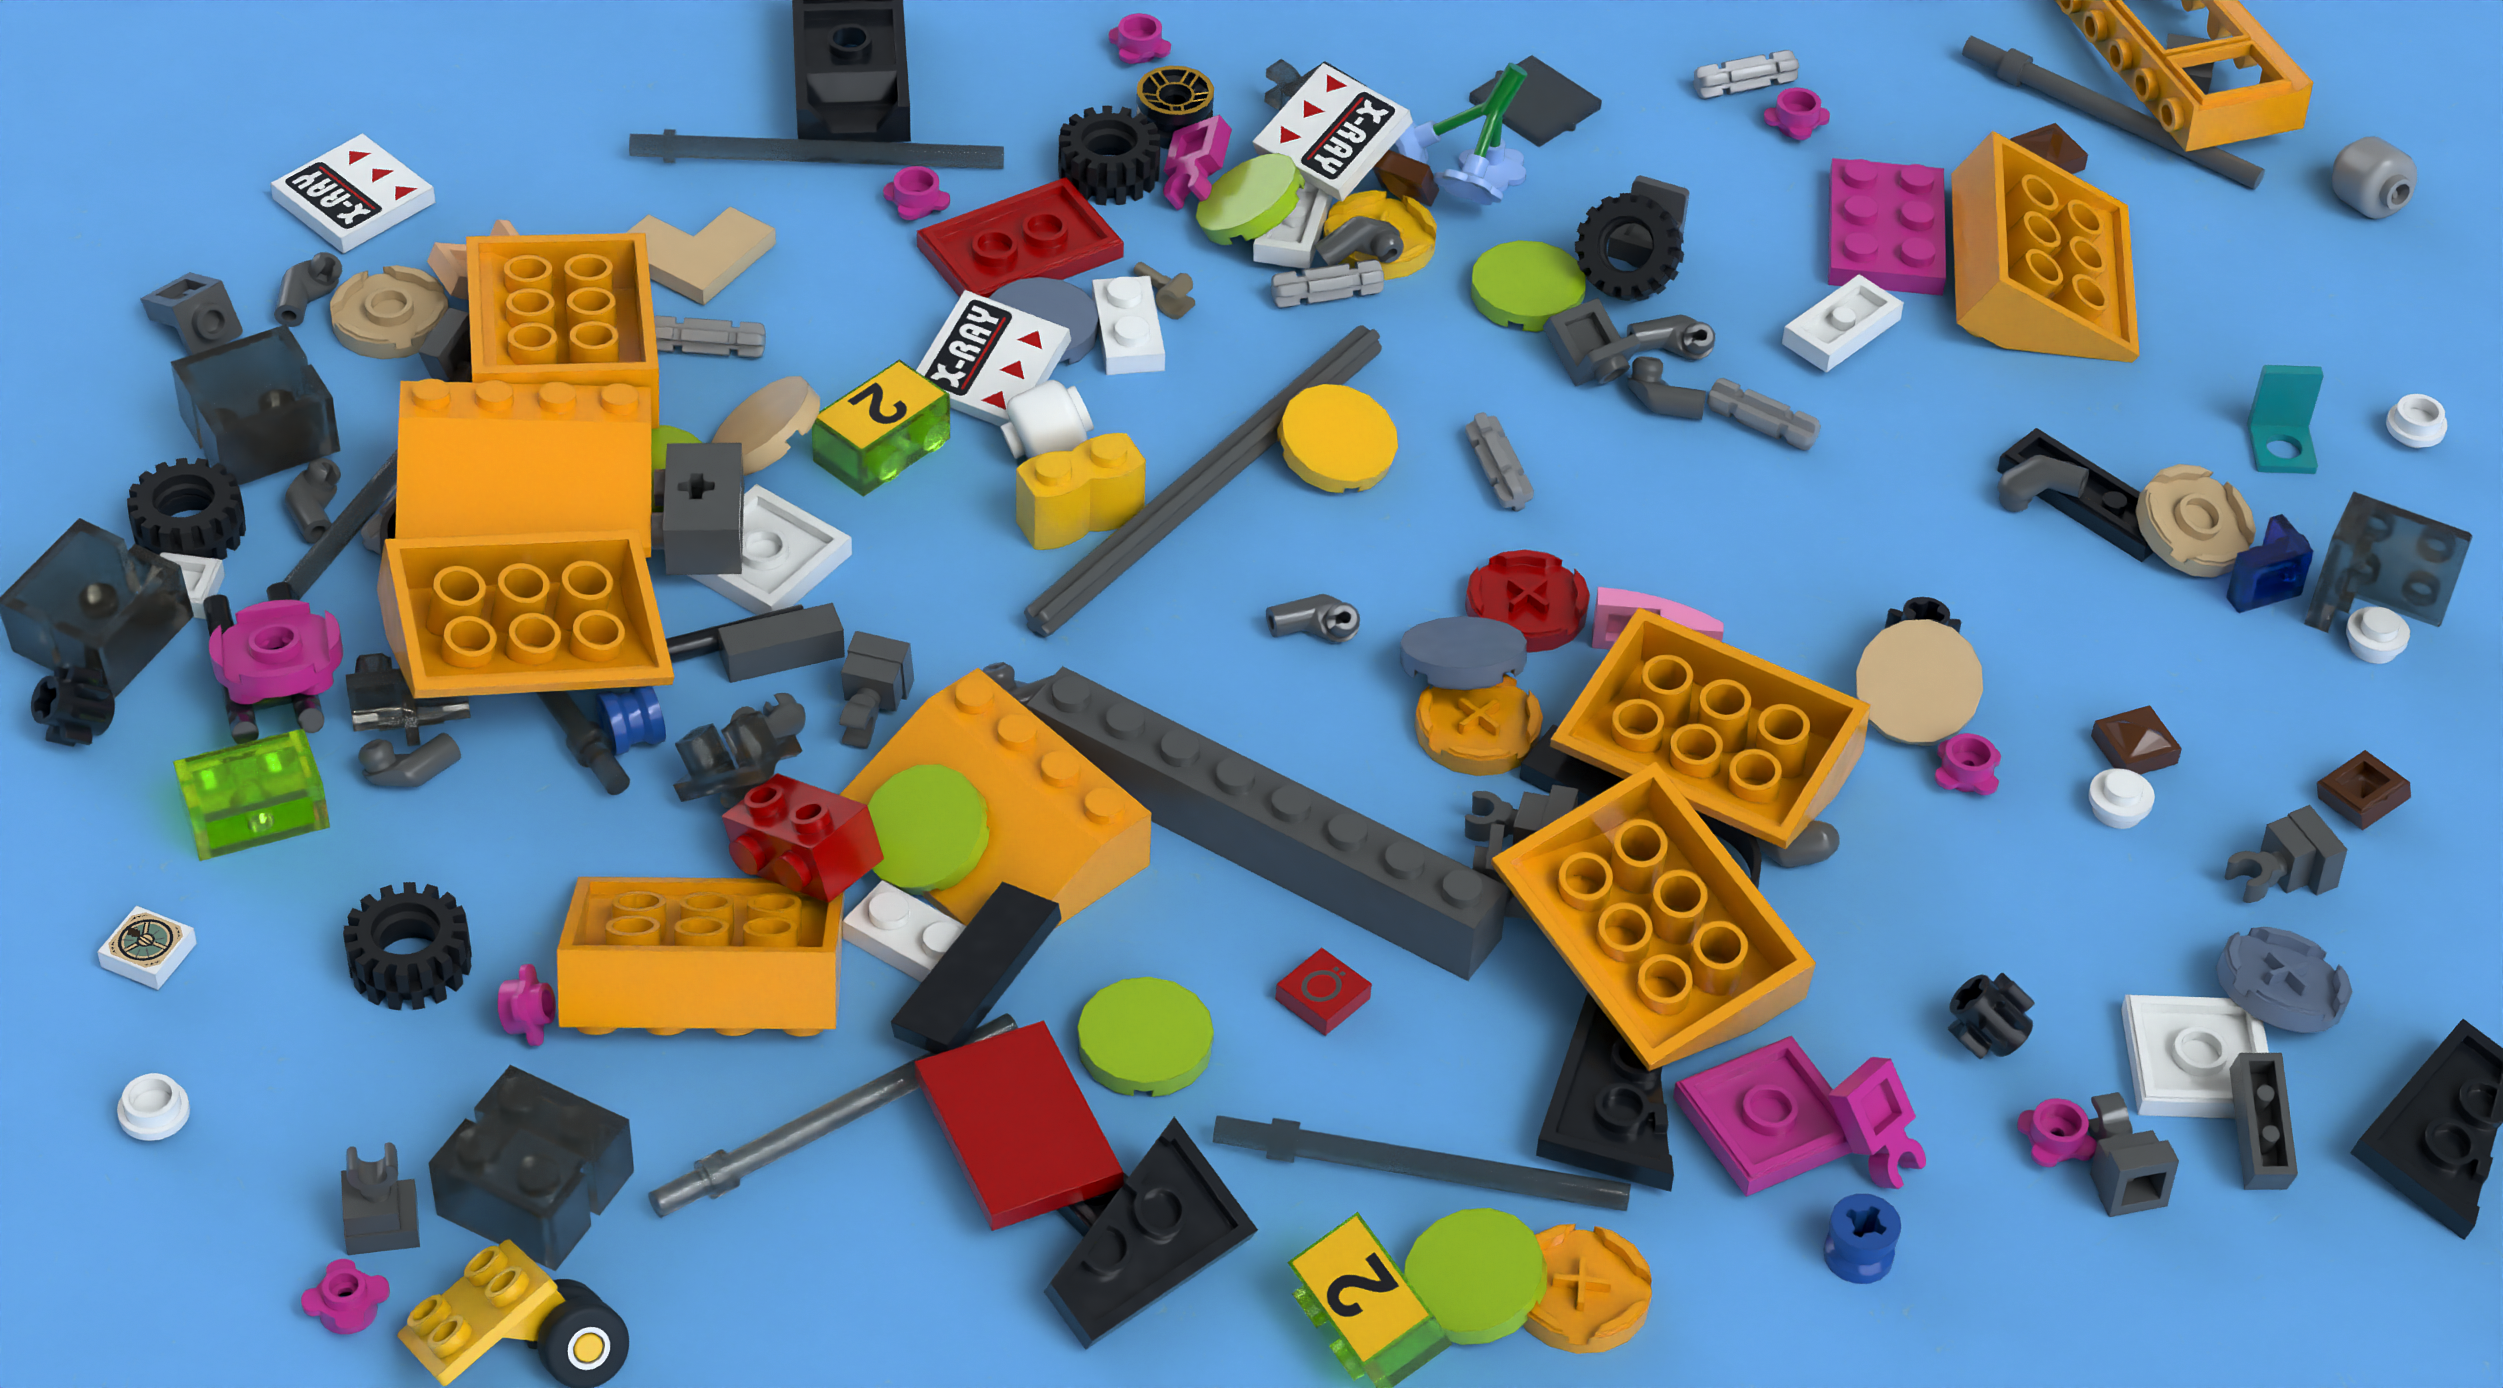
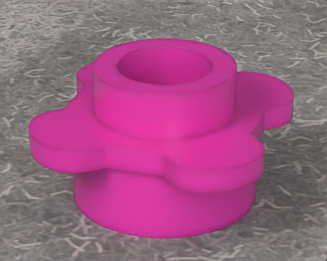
(1139, 39)
(1797, 113)
(916, 193)
(1968, 764)
(526, 1005)
(2061, 1119)
(351, 1312)

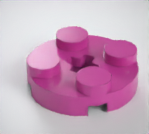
(303, 665)

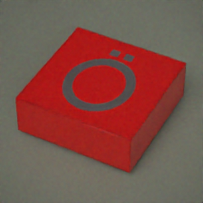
(1323, 991)

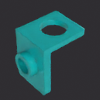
(2283, 413)

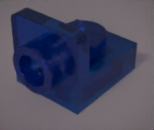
(2271, 570)

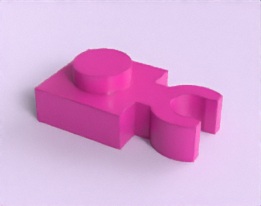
(1194, 156)
(1873, 1118)

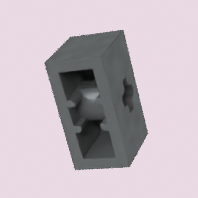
(701, 509)

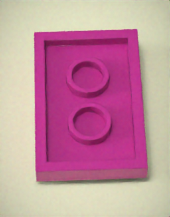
(1887, 225)

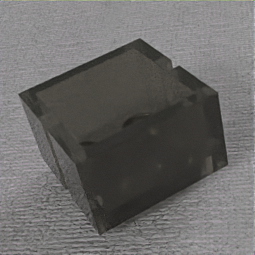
(256, 405)
(85, 610)
(522, 1164)

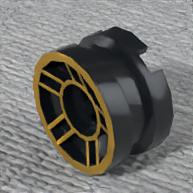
(1174, 99)

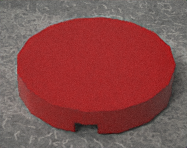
(1532, 596)

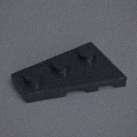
(1607, 1108)
(2442, 1129)
(1149, 1239)

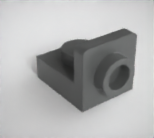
(198, 311)

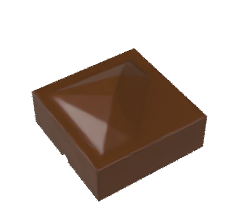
(2054, 146)
(1406, 177)
(2136, 741)
(2364, 790)

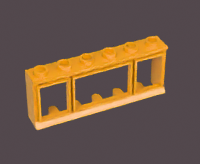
(2172, 96)

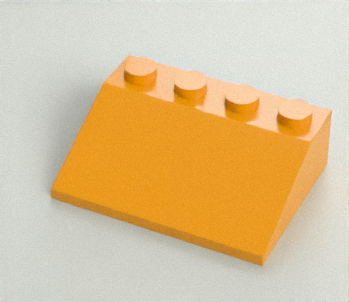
(2041, 257)
(563, 311)
(522, 459)
(522, 613)
(1721, 724)
(1050, 811)
(1657, 920)
(698, 956)

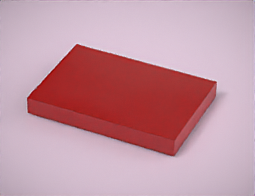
(1023, 237)
(1018, 1125)

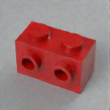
(802, 837)

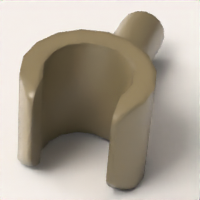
(1171, 292)

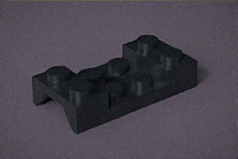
(851, 90)

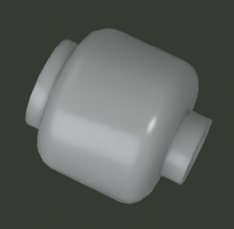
(2374, 177)

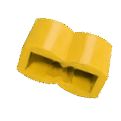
(1079, 490)

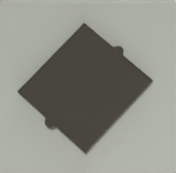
(1544, 103)

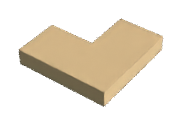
(709, 260)

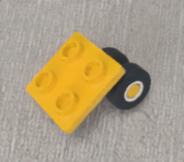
(513, 1298)

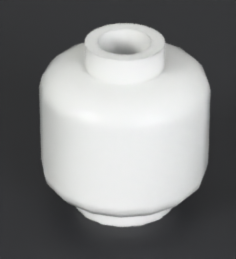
(1046, 420)

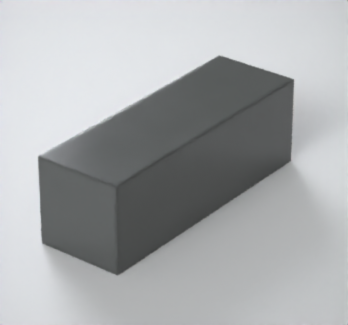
(781, 642)
(2263, 1121)

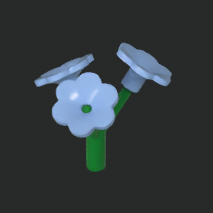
(1490, 165)

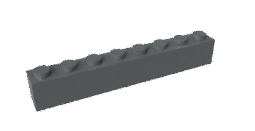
(1281, 827)

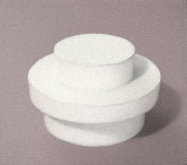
(2417, 421)
(2377, 634)
(2120, 798)
(153, 1107)

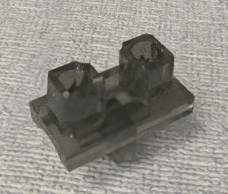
(384, 701)
(736, 771)

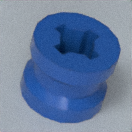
(631, 718)
(1865, 1257)

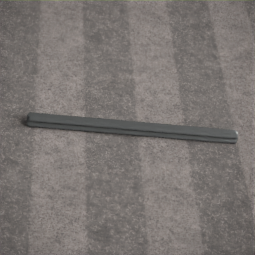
(1192, 488)

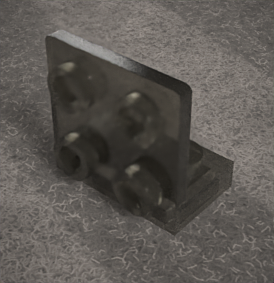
(2390, 562)

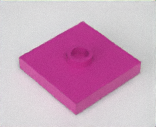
(1764, 1115)

